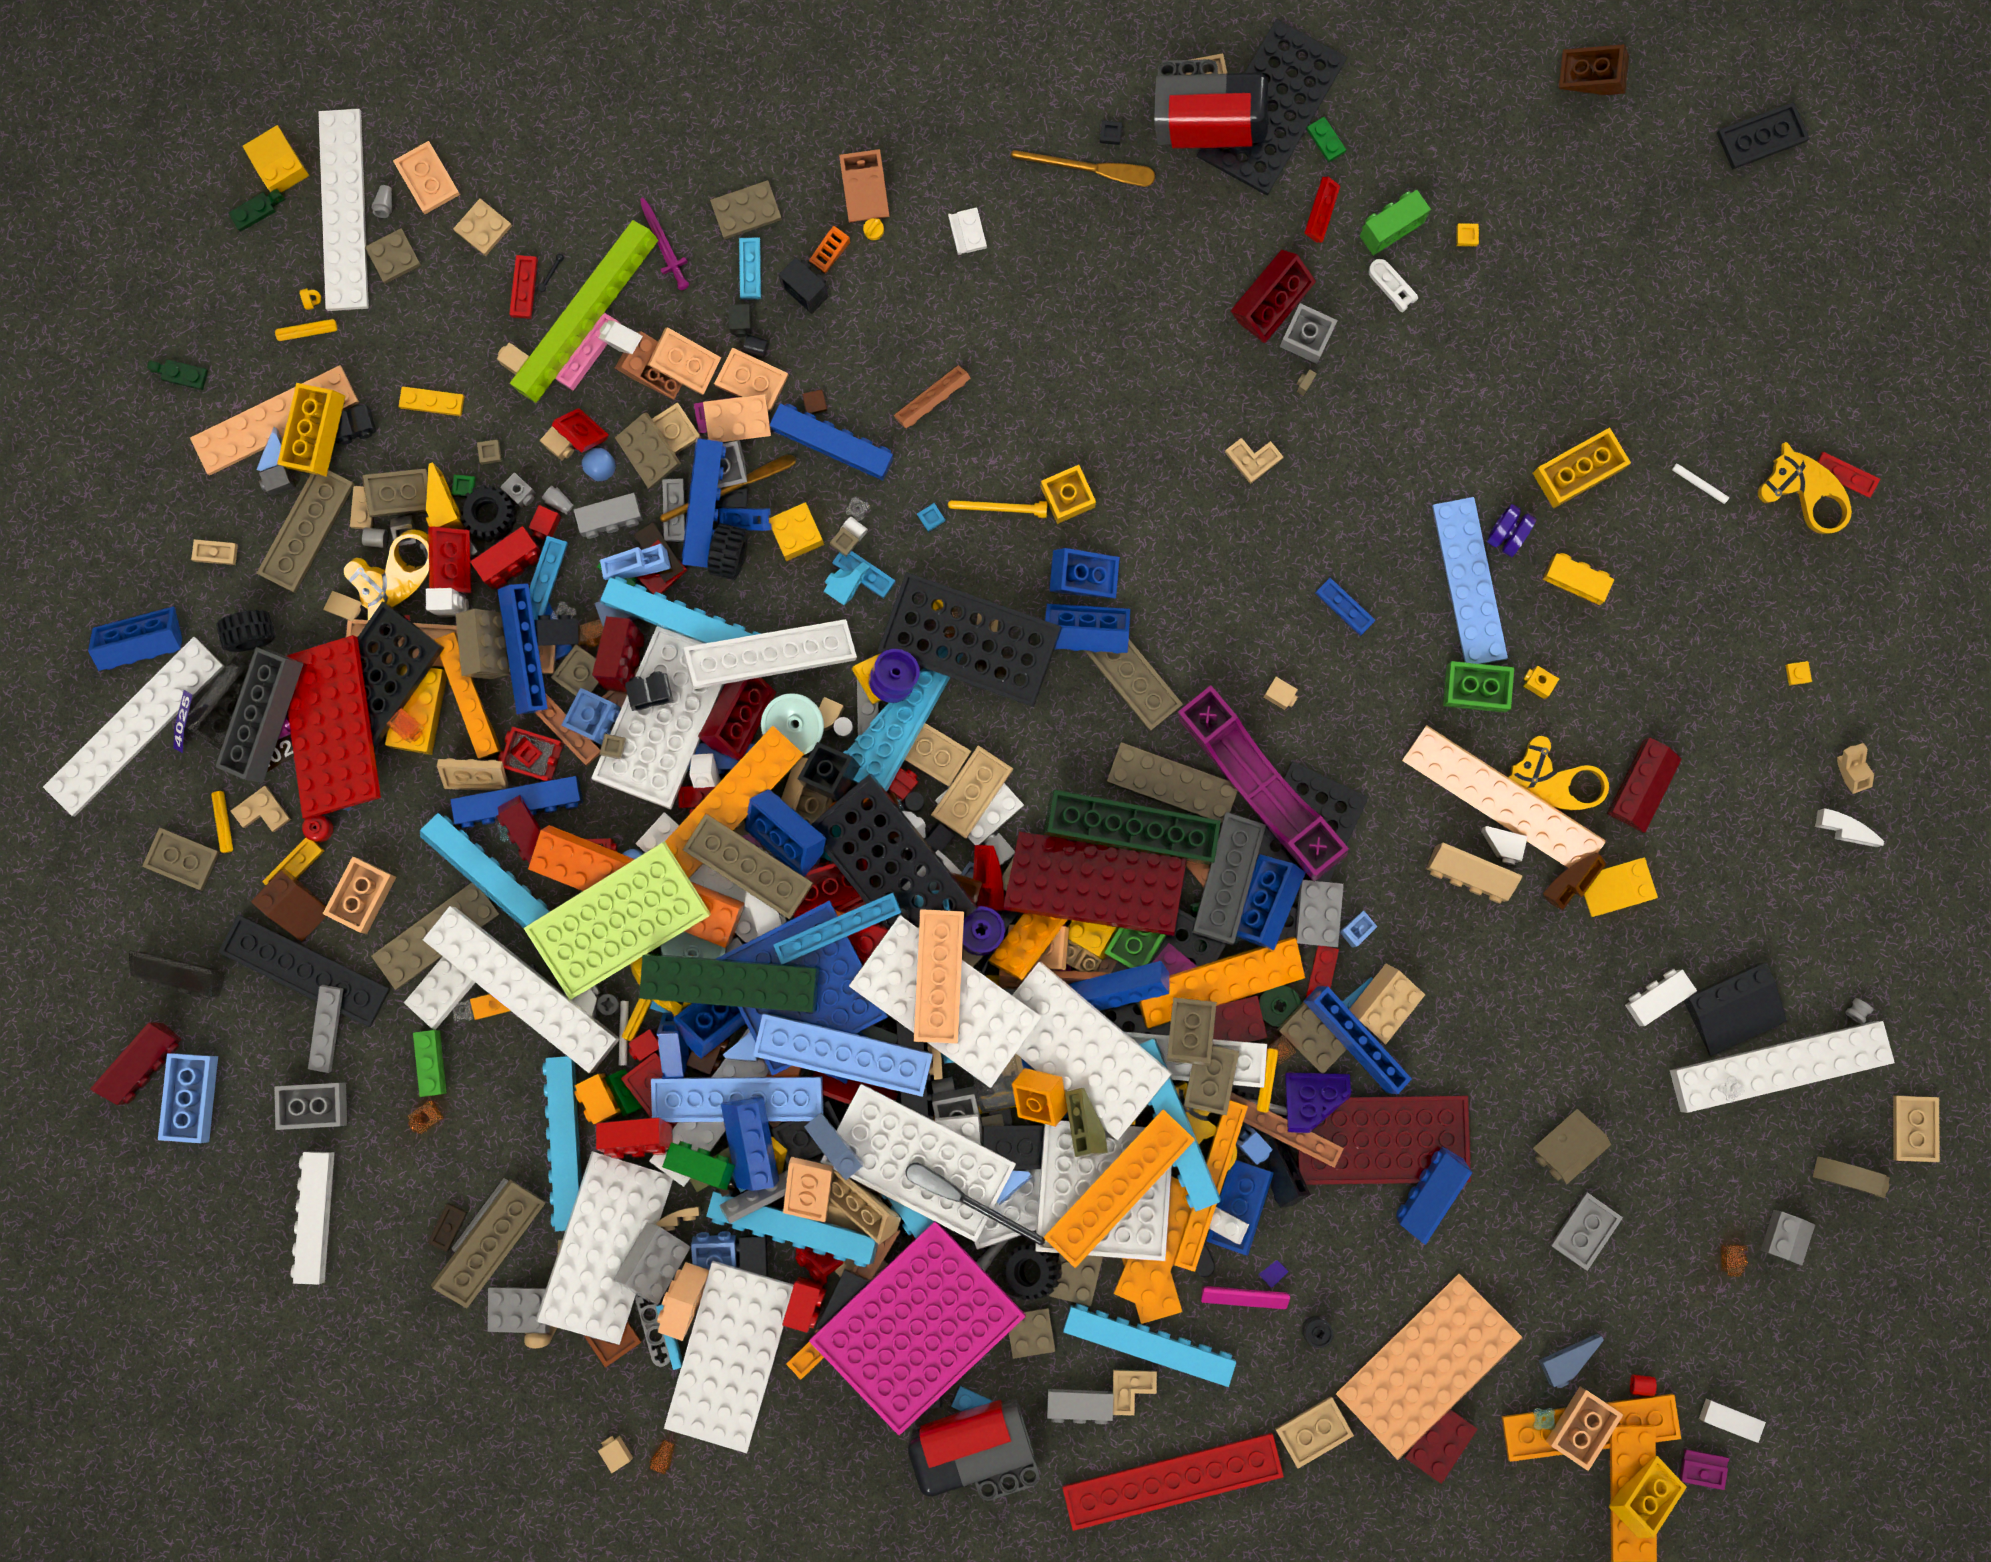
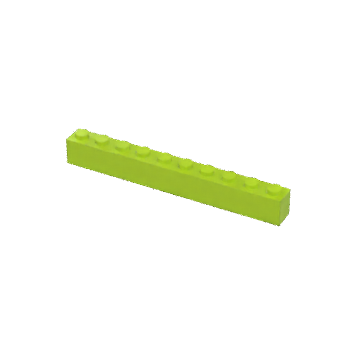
(584, 311)

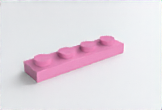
(584, 356)

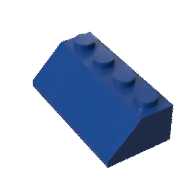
(1090, 627)
(135, 639)
(784, 832)
(1269, 900)
(707, 1025)
(750, 1144)
(1433, 1194)

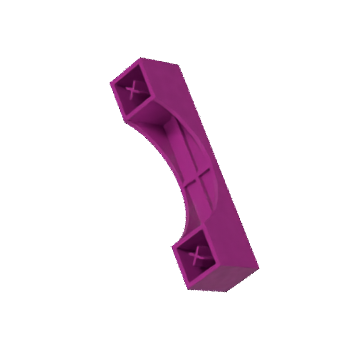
(1264, 789)

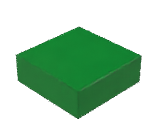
(462, 485)

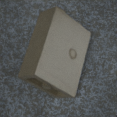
(1571, 1147)

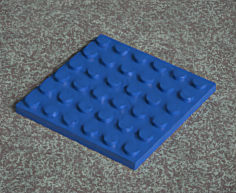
(838, 964)

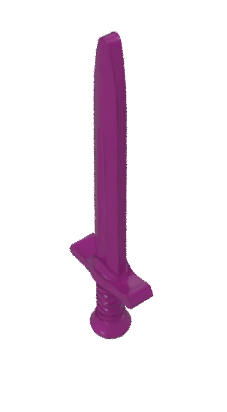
(669, 256)

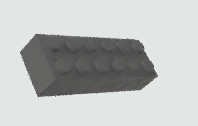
(259, 715)

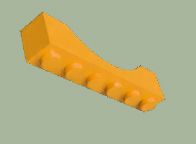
(468, 700)

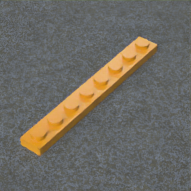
(1218, 1163)

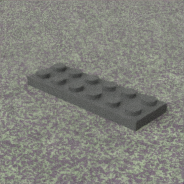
(1229, 878)

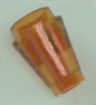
(662, 1458)

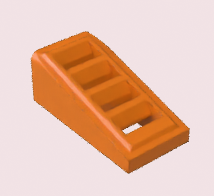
(845, 241)

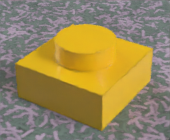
(1467, 234)
(1798, 673)

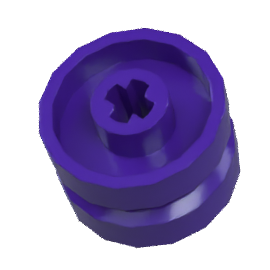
(1509, 529)
(894, 675)
(994, 929)

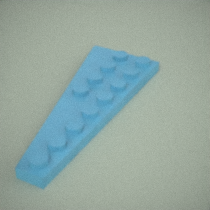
(896, 727)

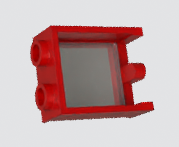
(544, 766)

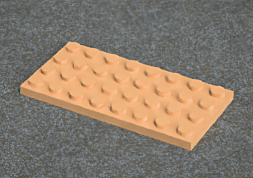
(1428, 1366)

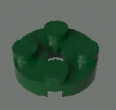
(1268, 1001)

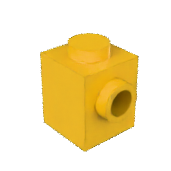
(1540, 682)

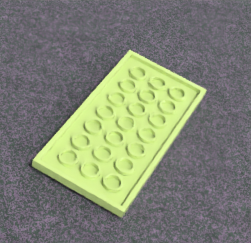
(617, 920)

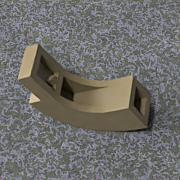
(1851, 1176)

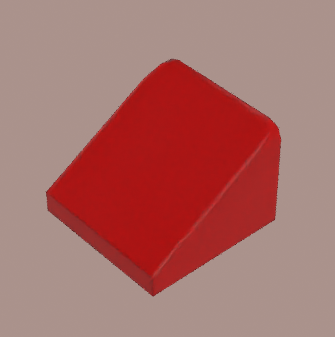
(526, 752)

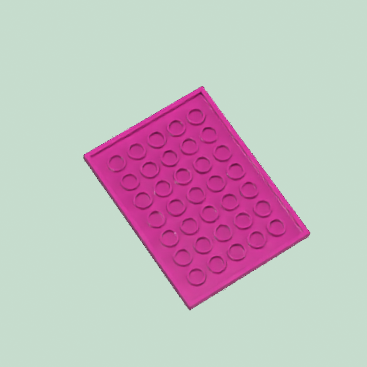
(917, 1327)

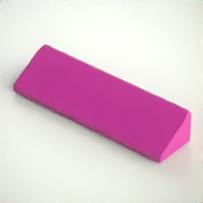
(1245, 1297)

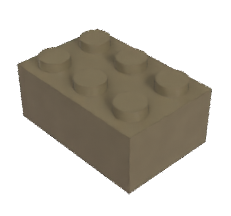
(482, 644)

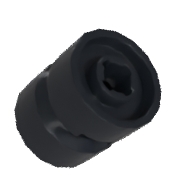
(1317, 1332)

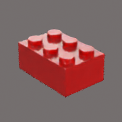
(507, 558)
(634, 1137)
(803, 1304)

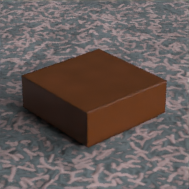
(814, 402)

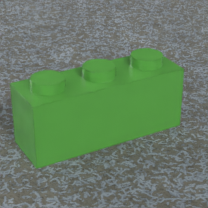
(429, 1063)

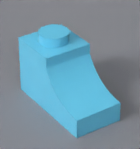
(845, 583)

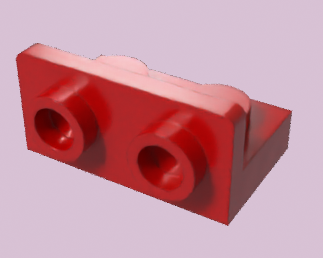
(818, 1265)

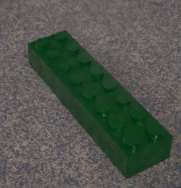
(1131, 827)
(729, 982)

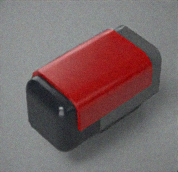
(1209, 108)
(974, 1447)

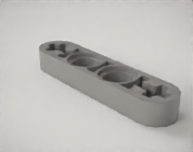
(648, 1326)

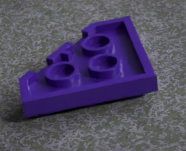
(1313, 1098)

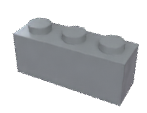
(608, 515)
(1080, 1406)

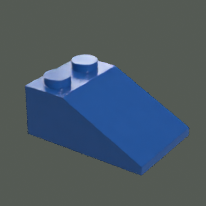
(1084, 573)

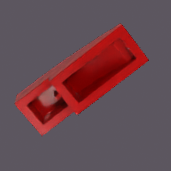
(989, 872)

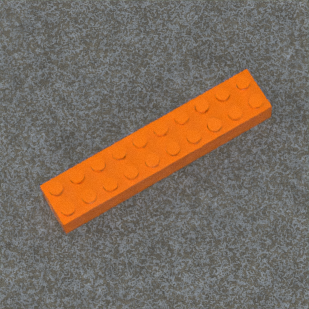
(586, 863)

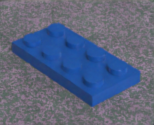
(1244, 1199)

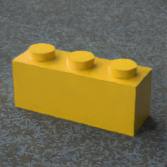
(1578, 578)

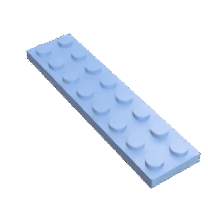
(1469, 581)
(842, 1054)
(702, 1097)

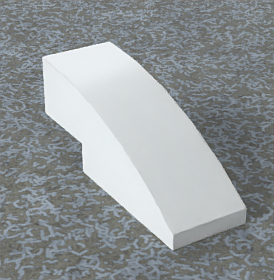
(1847, 828)
(1732, 1420)

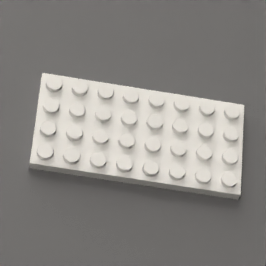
(661, 736)
(989, 1017)
(1087, 1051)
(894, 1136)
(602, 1228)
(729, 1357)

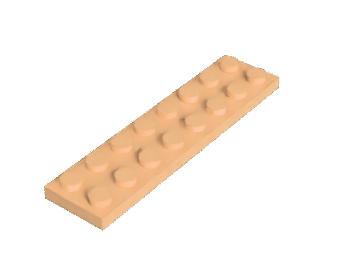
(251, 429)

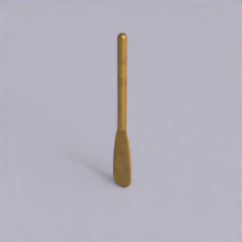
(1121, 172)
(765, 471)

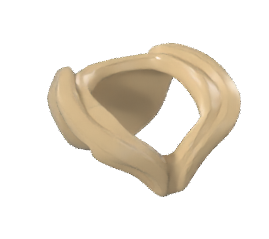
(539, 1340)

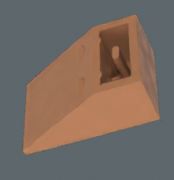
(864, 185)
(637, 368)

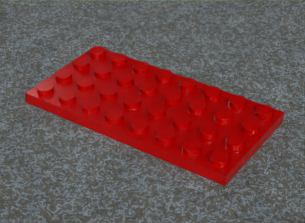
(332, 730)

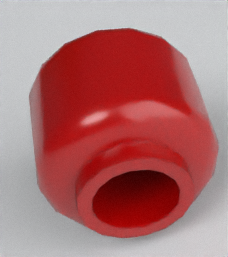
(323, 829)

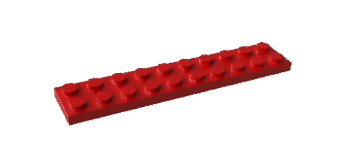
(1172, 1481)

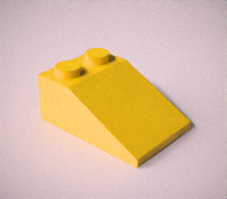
(275, 160)
(440, 503)
(1620, 887)
(1648, 1498)

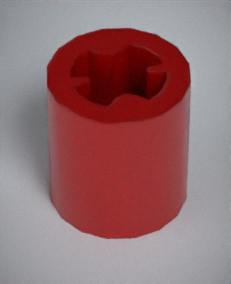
(1643, 1385)

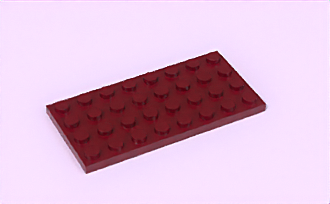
(1095, 884)
(1389, 1139)

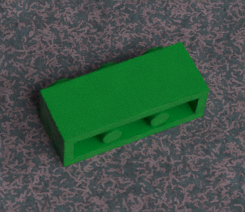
(699, 1165)

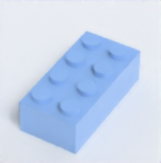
(188, 1098)

